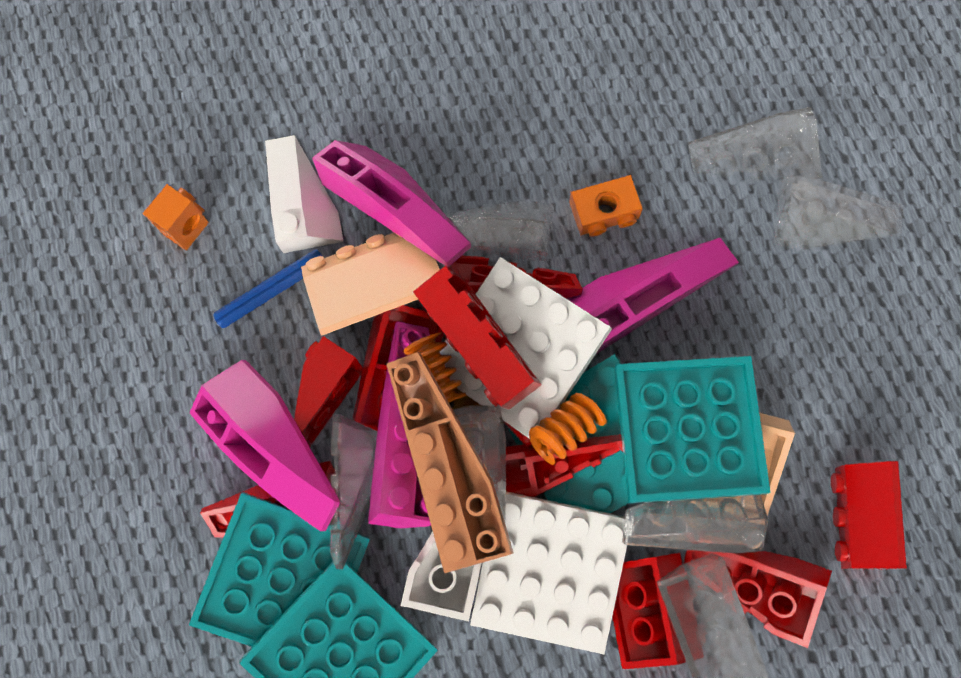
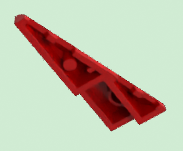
(532, 475)

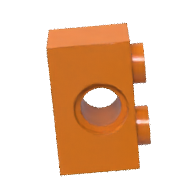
(616, 193)
(177, 216)

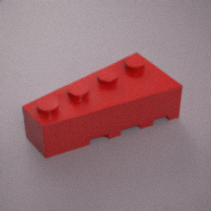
(477, 338)

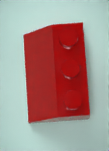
(869, 516)
(640, 617)

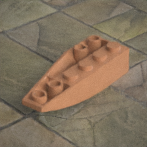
(449, 471)

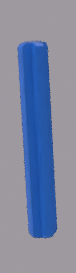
(262, 292)

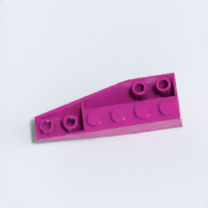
(390, 198)
(647, 289)
(264, 441)
(395, 487)

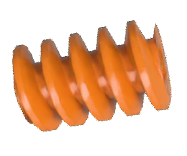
(436, 362)
(565, 425)

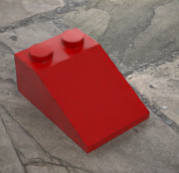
(324, 384)

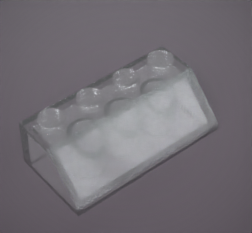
(710, 620)

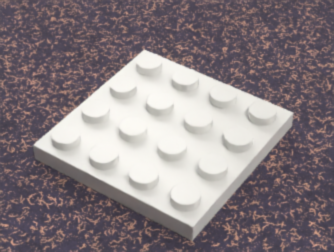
(548, 334)
(559, 578)

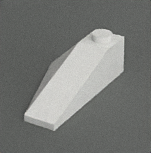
(299, 203)
(436, 591)

